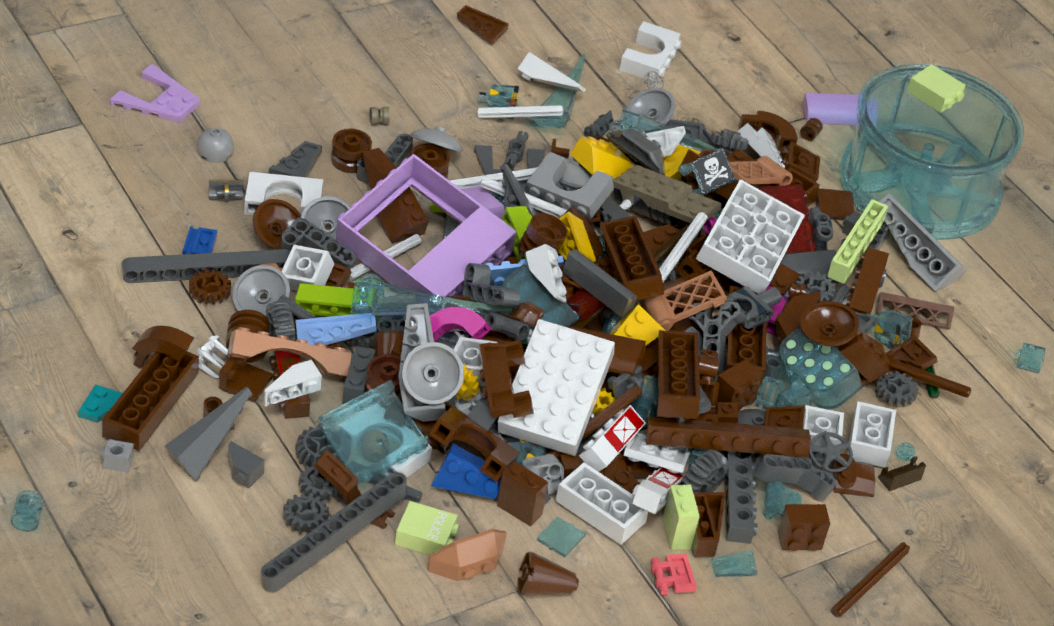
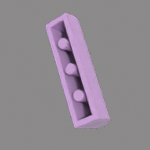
(831, 108)

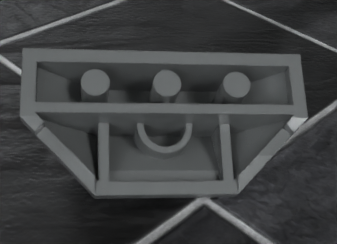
(639, 148)

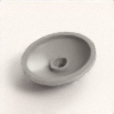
(653, 103)
(438, 137)
(576, 174)
(325, 212)
(255, 284)
(447, 369)

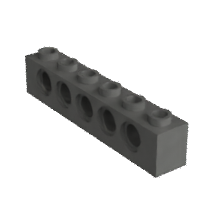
(740, 497)

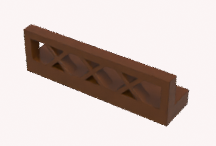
(919, 305)

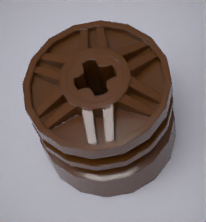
(543, 230)
(248, 319)

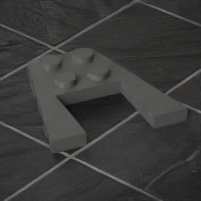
(485, 159)

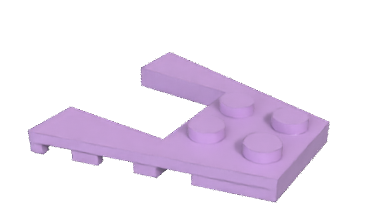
(172, 104)

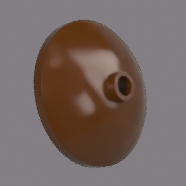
(273, 215)
(829, 323)

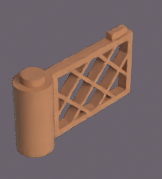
(761, 172)
(663, 313)

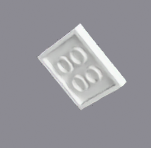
(664, 456)

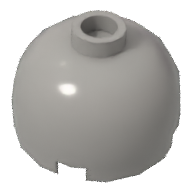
(215, 145)

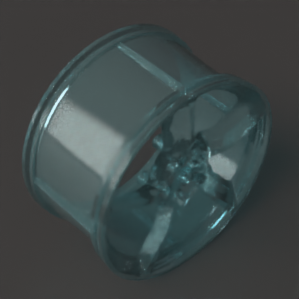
(941, 196)

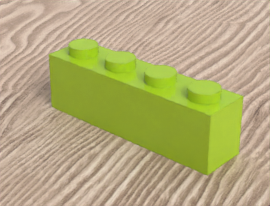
(518, 219)
(325, 300)

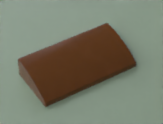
(627, 351)

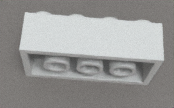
(601, 503)

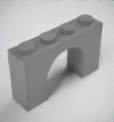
(585, 200)

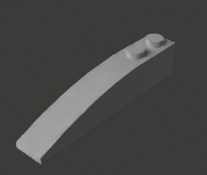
(921, 248)
(417, 332)

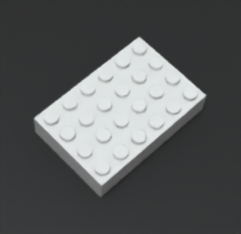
(750, 237)
(564, 381)

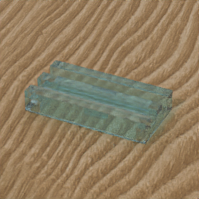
(765, 403)

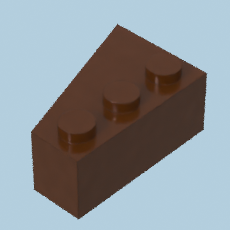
(866, 356)
(708, 529)

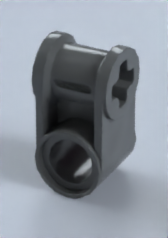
(773, 363)

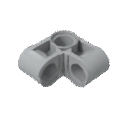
(541, 467)

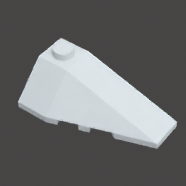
(544, 73)

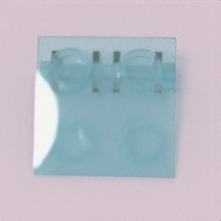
(777, 496)

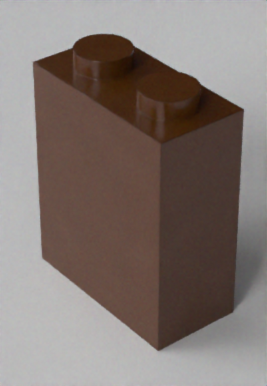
(522, 493)

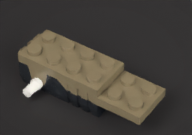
(660, 196)

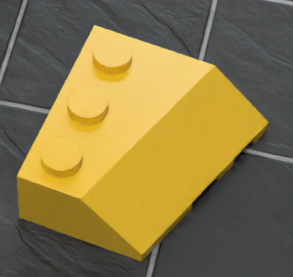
(601, 156)

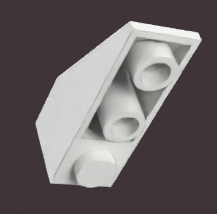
(544, 265)
(295, 382)

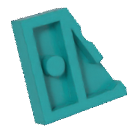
(98, 403)

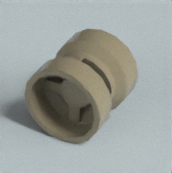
(379, 115)

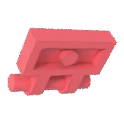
(679, 574)

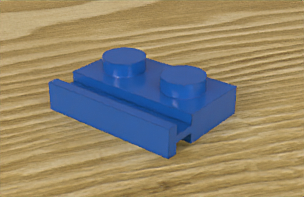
(199, 241)

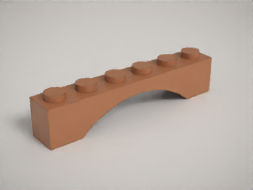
(329, 361)

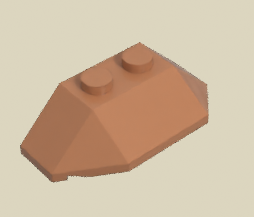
(468, 555)

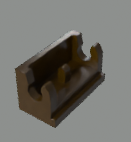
(902, 475)

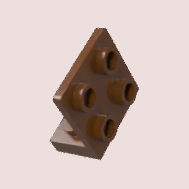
(238, 374)

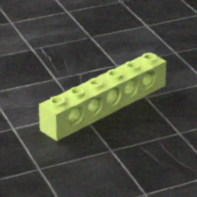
(857, 241)

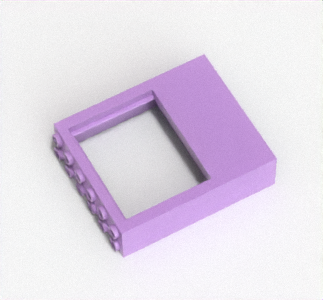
(477, 239)

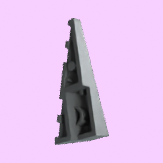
(513, 192)
(197, 444)

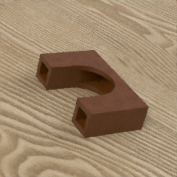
(458, 426)

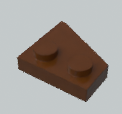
(913, 353)

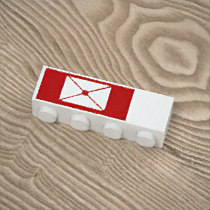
(612, 438)
(654, 491)

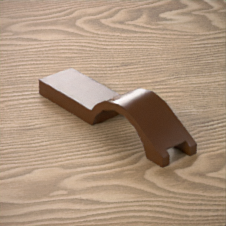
(345, 482)

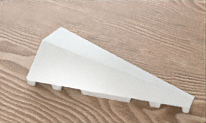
(761, 143)

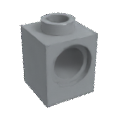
(117, 455)

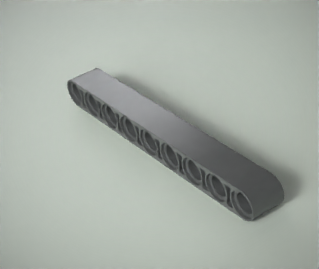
(184, 266)
(333, 532)

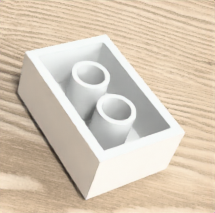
(872, 433)

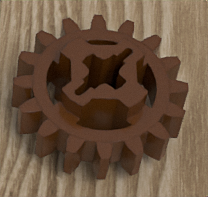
(210, 286)

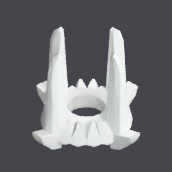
(206, 353)

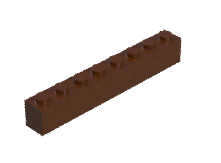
(728, 437)

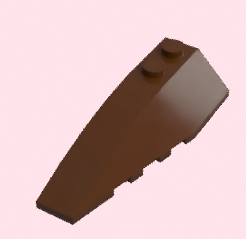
(404, 214)

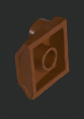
(854, 480)

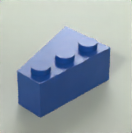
(462, 473)

